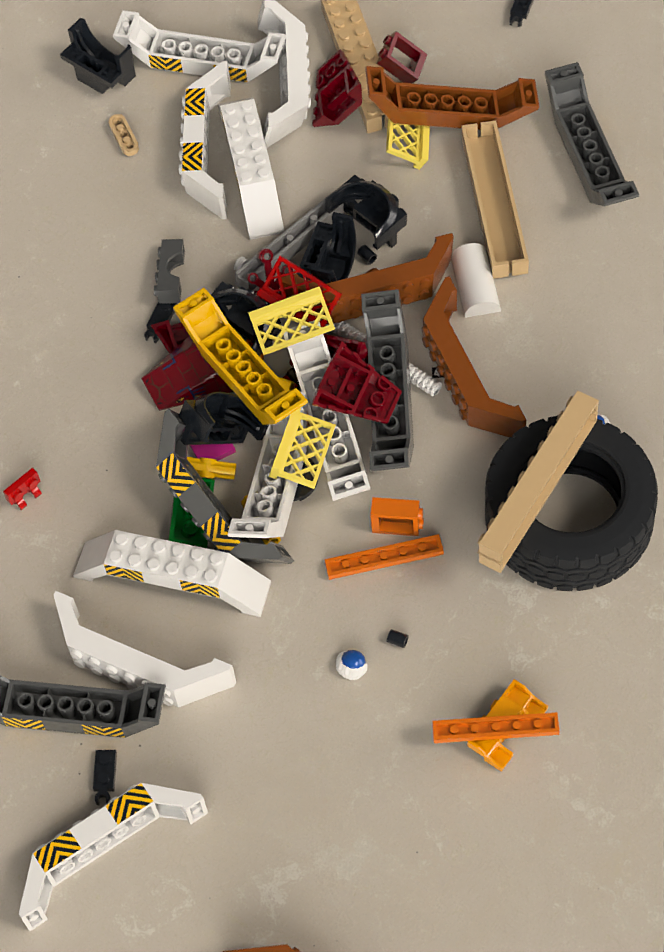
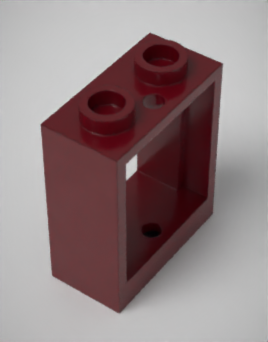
(393, 66)

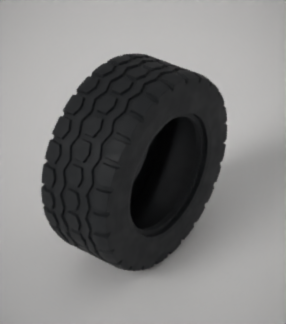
(592, 555)

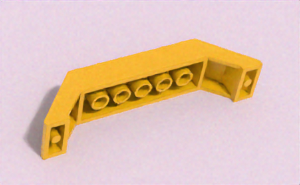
(236, 361)

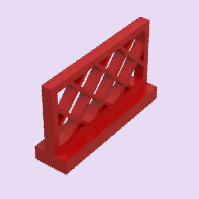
(272, 296)

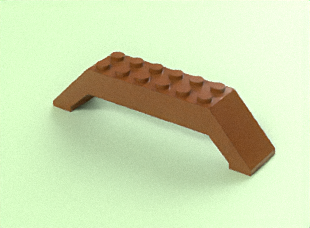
(450, 105)
(414, 279)
(459, 373)

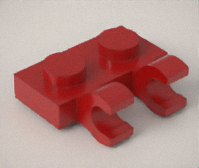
(26, 483)

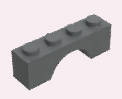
(171, 256)

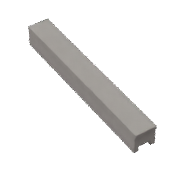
(286, 245)

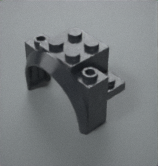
(94, 63)
(376, 212)
(331, 261)
(242, 302)
(208, 420)

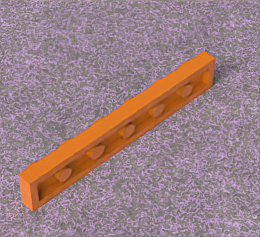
(384, 556)
(495, 727)

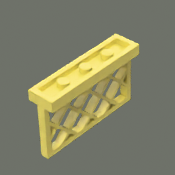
(419, 148)
(287, 309)
(286, 447)

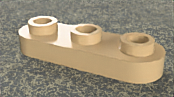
(121, 129)

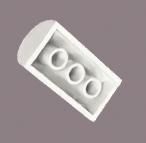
(475, 280)

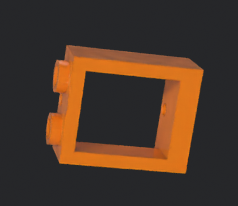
(396, 516)

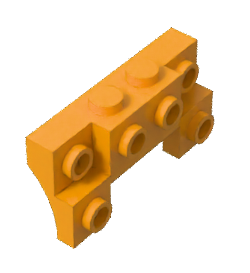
(514, 701)

